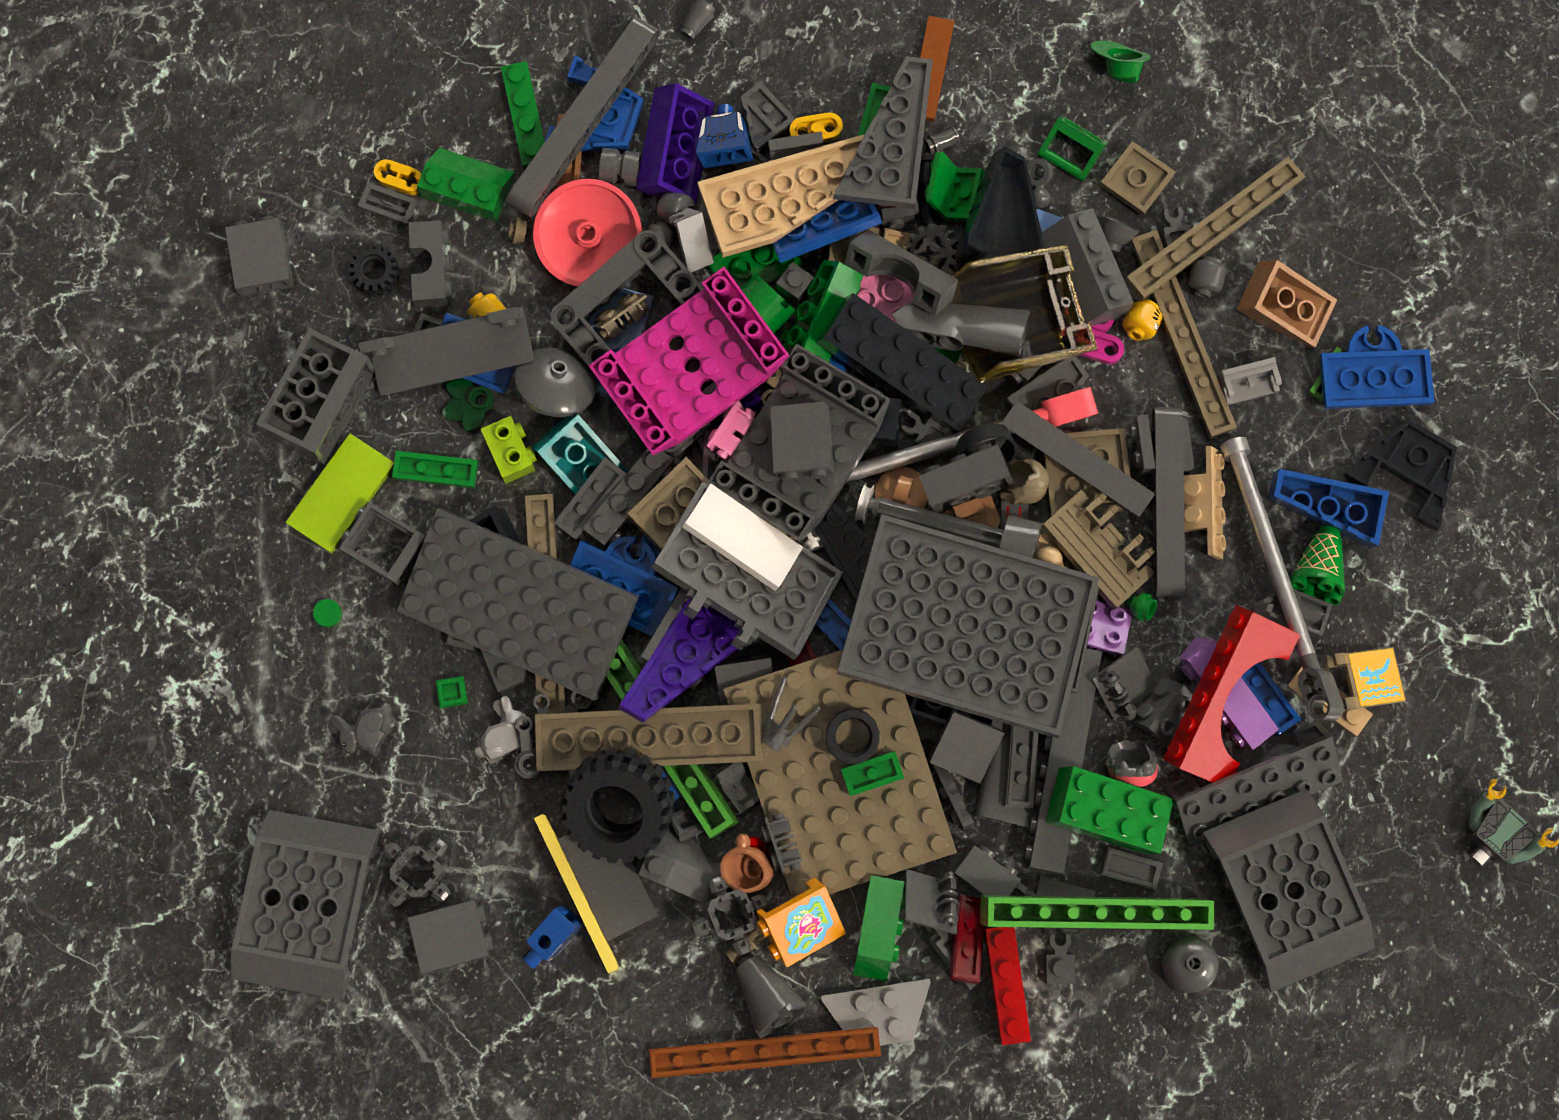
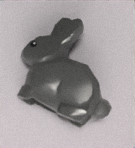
(367, 732)

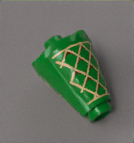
(1321, 567)

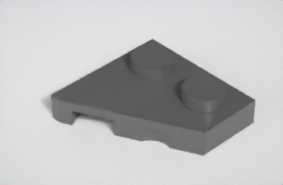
(764, 116)

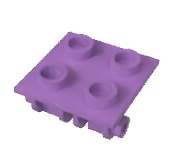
(1109, 629)

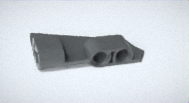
(972, 325)
(991, 790)

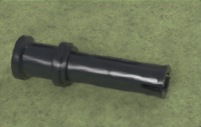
(927, 213)

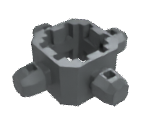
(394, 853)
(748, 909)

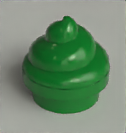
(1142, 606)

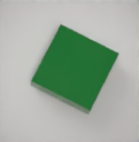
(451, 692)

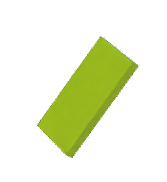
(340, 492)

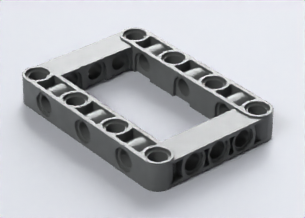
(609, 281)

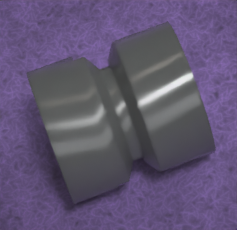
(619, 166)

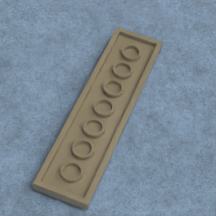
(667, 737)

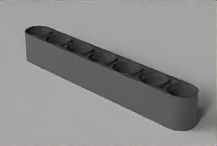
(1168, 502)

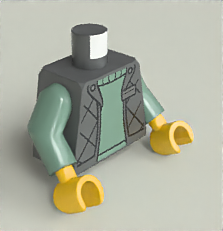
(1502, 831)

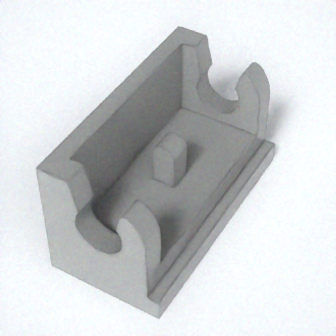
(692, 239)
(1250, 381)

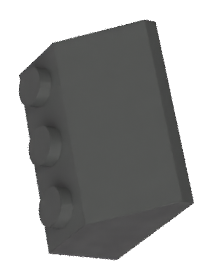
(966, 478)

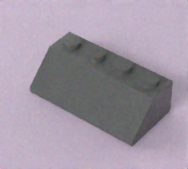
(1095, 274)

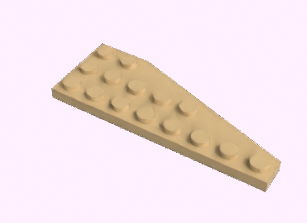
(774, 197)

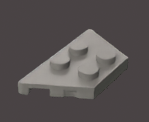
(889, 1007)

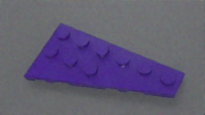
(680, 660)

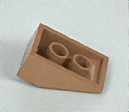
(1286, 302)

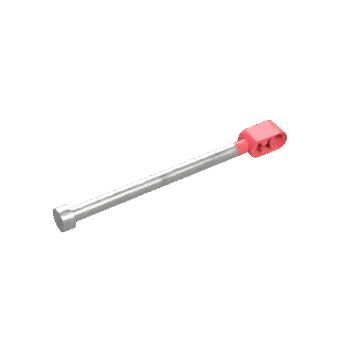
(1054, 410)

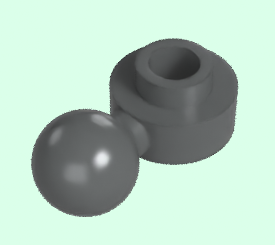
(1041, 194)

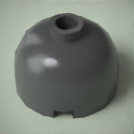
(1178, 971)

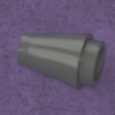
(697, 18)

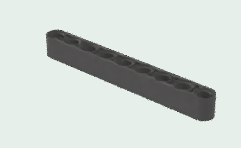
(583, 117)

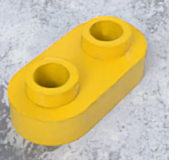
(817, 123)

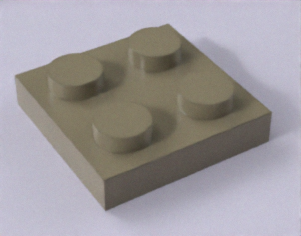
(1137, 178)

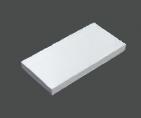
(742, 537)

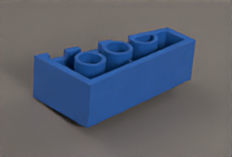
(1346, 506)

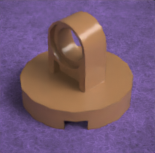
(902, 486)

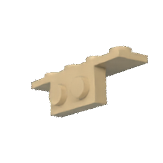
(1204, 503)

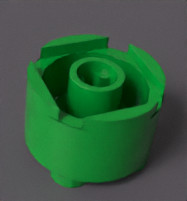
(767, 302)

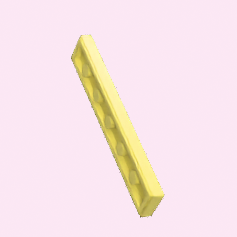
(577, 894)

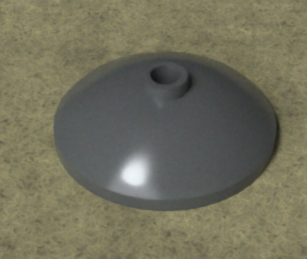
(553, 391)

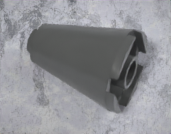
(767, 996)

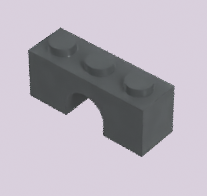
(430, 287)

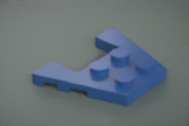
(620, 121)

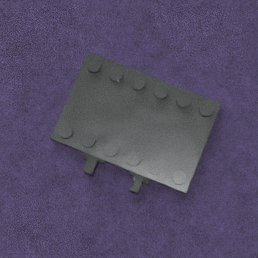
(777, 617)

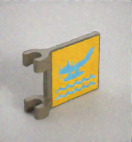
(1371, 677)

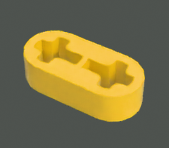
(401, 171)

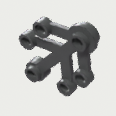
(524, 735)

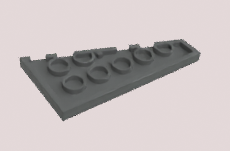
(891, 150)

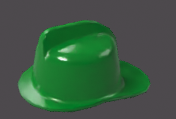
(1121, 61)

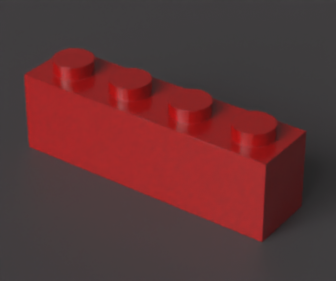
(1006, 985)

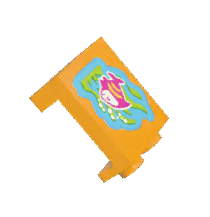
(801, 924)

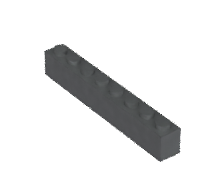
(1049, 841)

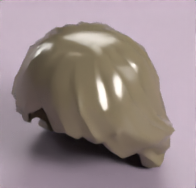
(1030, 482)

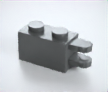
(987, 876)

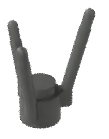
(776, 735)

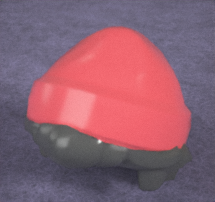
(1132, 763)

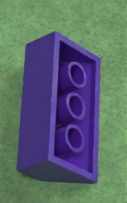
(671, 142)

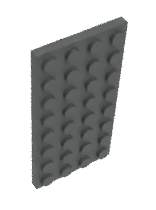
(517, 603)

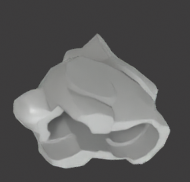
(501, 738)

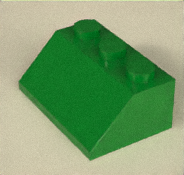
(465, 184)

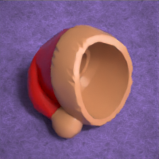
(747, 865)

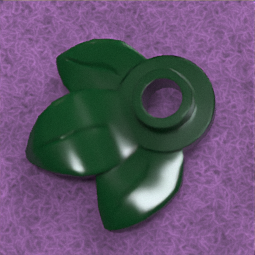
(464, 405)

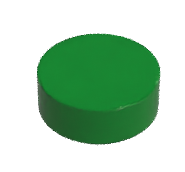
(327, 613)

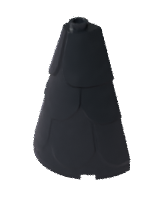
(1003, 213)

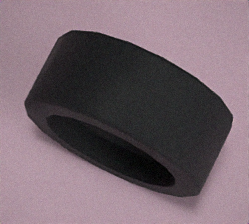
(868, 751)

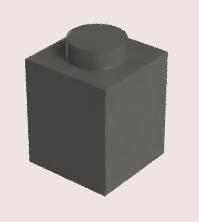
(794, 284)

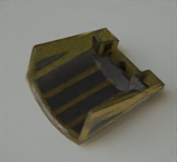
(1034, 283)

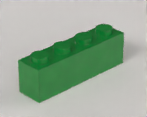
(826, 293)

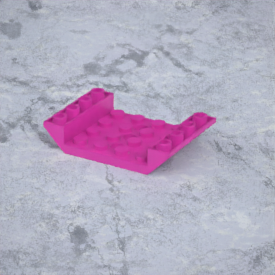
(652, 381)

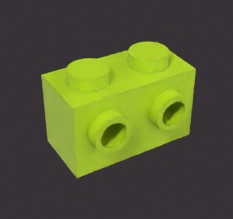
(508, 449)

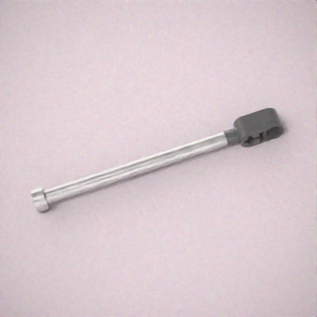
(1314, 683)

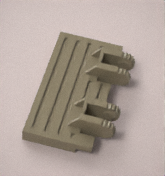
(1096, 550)

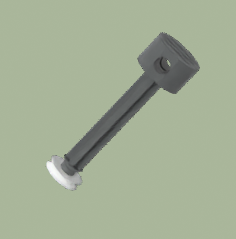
(1018, 535)

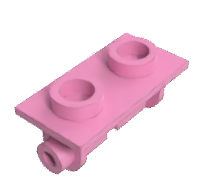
(733, 420)

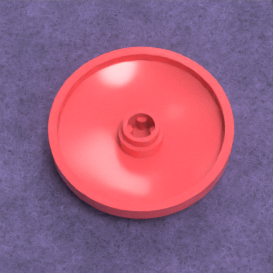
(583, 228)

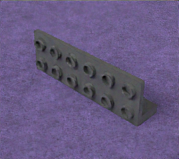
(450, 351)
(1307, 767)

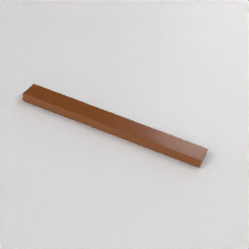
(765, 1052)

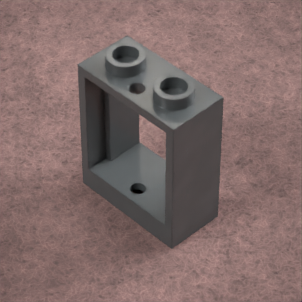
(407, 557)

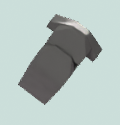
(1314, 612)

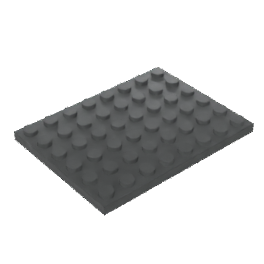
(968, 626)

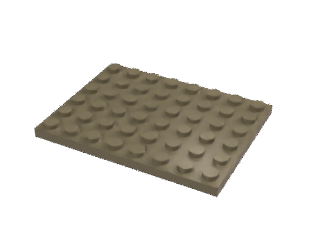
(840, 834)

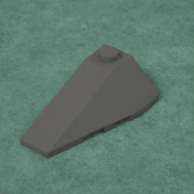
(686, 870)

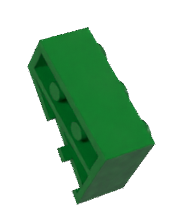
(880, 928)

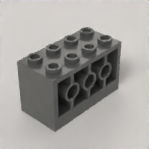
(315, 396)

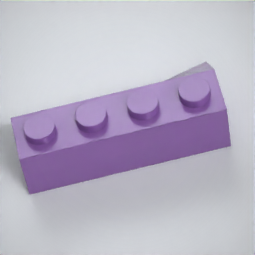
(1242, 710)

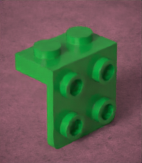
(952, 188)

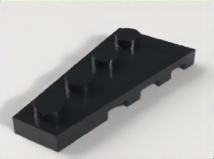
(846, 545)

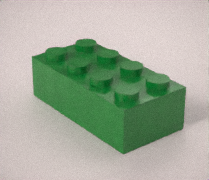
(1109, 810)

